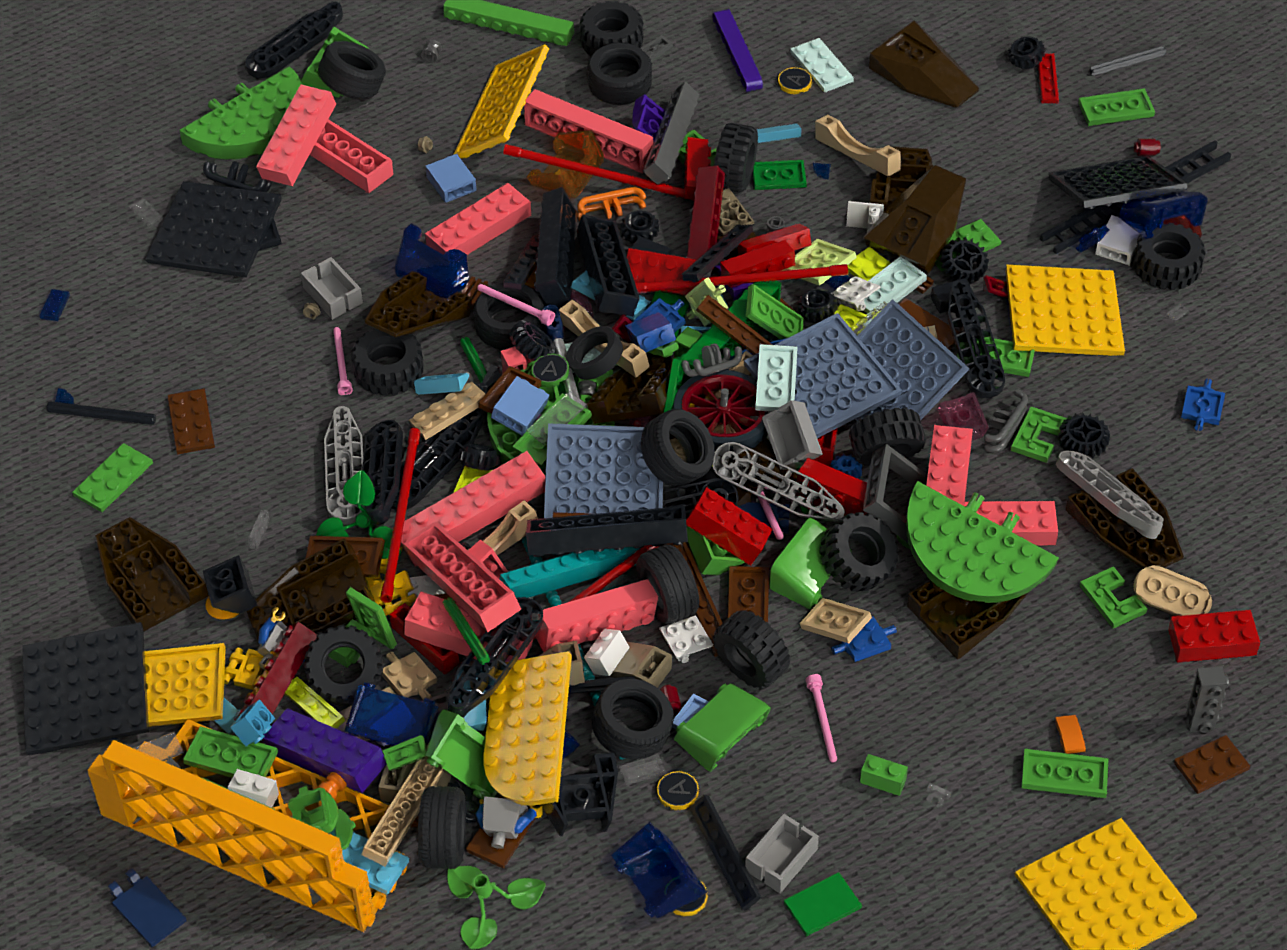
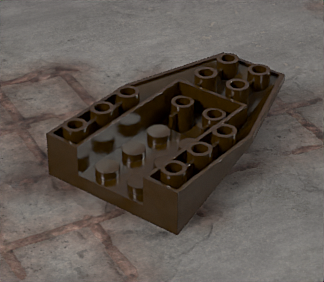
(922, 67)
(920, 219)
(411, 309)
(631, 397)
(1122, 536)
(147, 573)
(314, 590)
(957, 621)

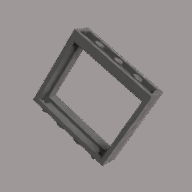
(881, 460)

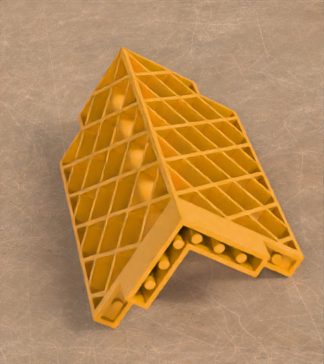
(251, 834)

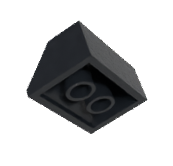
(230, 586)

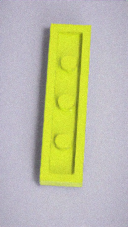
(313, 704)

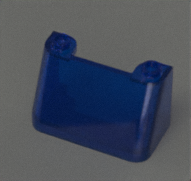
(1151, 212)
(444, 272)
(390, 716)
(658, 871)

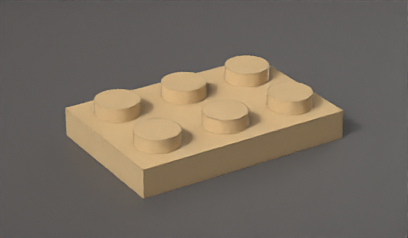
(835, 620)

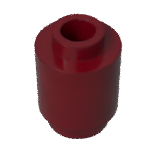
(1147, 147)
(672, 694)

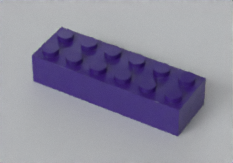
(325, 749)

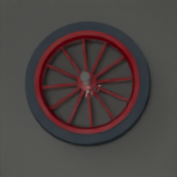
(724, 410)

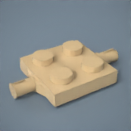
(409, 675)

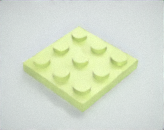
(821, 255)

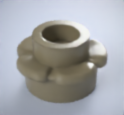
(425, 144)
(311, 308)

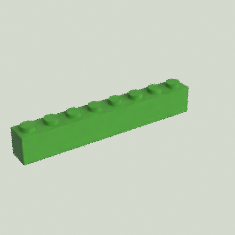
(510, 20)

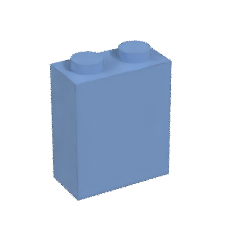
(451, 178)
(520, 405)

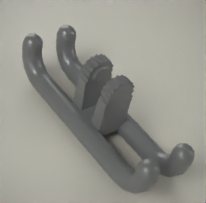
(712, 361)
(1007, 423)

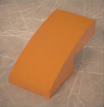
(1070, 734)

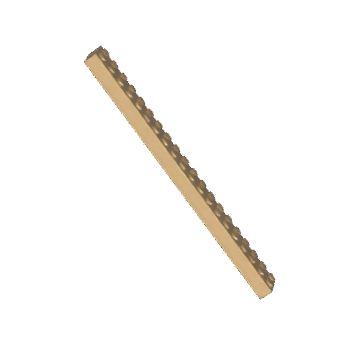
(401, 812)

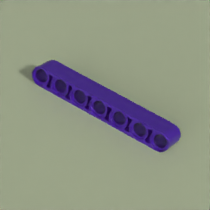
(738, 50)

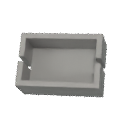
(334, 290)
(792, 435)
(781, 853)

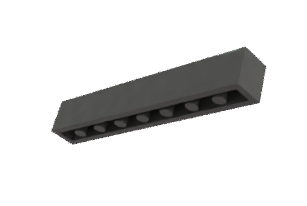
(671, 133)

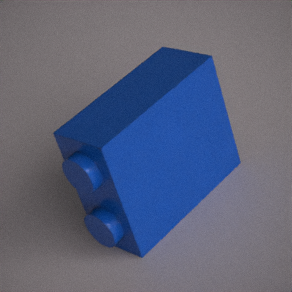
(651, 332)

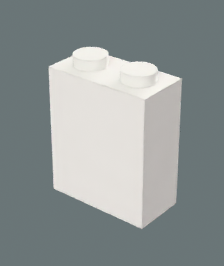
(1119, 242)

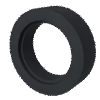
(602, 363)

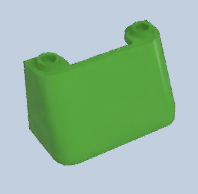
(311, 77)
(799, 568)
(721, 725)
(459, 752)

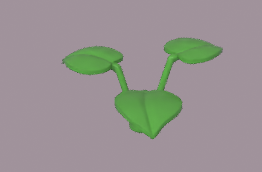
(466, 879)

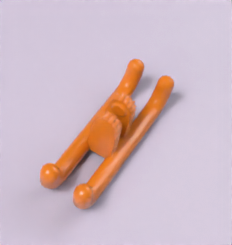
(610, 200)

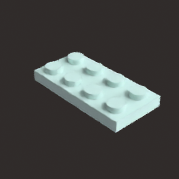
(821, 65)
(896, 282)
(775, 376)

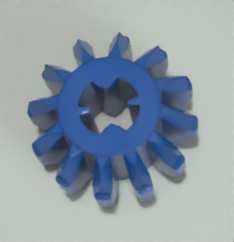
(847, 465)

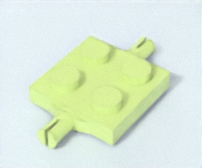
(699, 293)

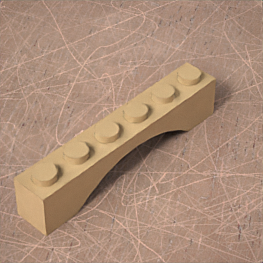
(832, 133)
(579, 321)
(511, 528)

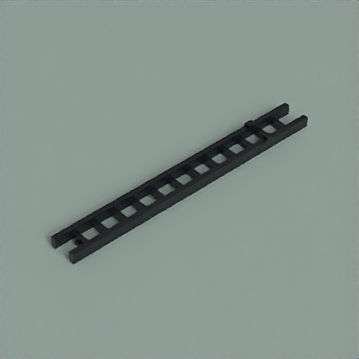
(1176, 166)

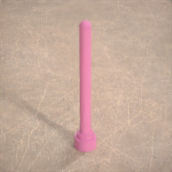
(545, 316)
(344, 385)
(771, 517)
(815, 684)

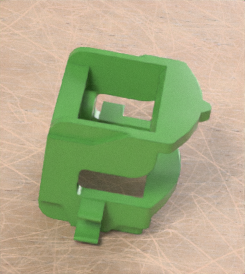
(323, 817)

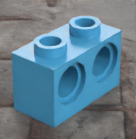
(253, 723)

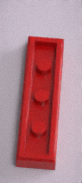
(1048, 79)

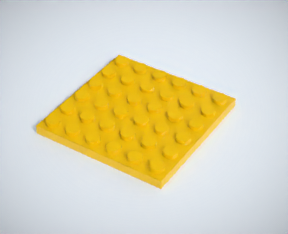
(1064, 310)
(1105, 892)

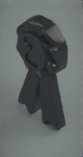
(490, 378)
(471, 806)

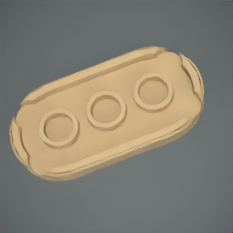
(1171, 592)

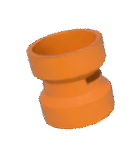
(334, 784)

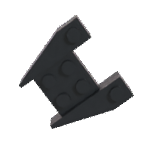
(586, 795)

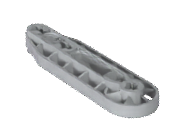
(342, 434)
(786, 488)
(1110, 492)

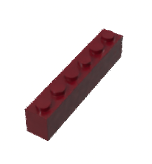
(706, 211)
(281, 668)

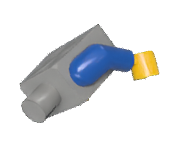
(270, 635)
(504, 818)

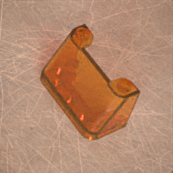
(575, 147)

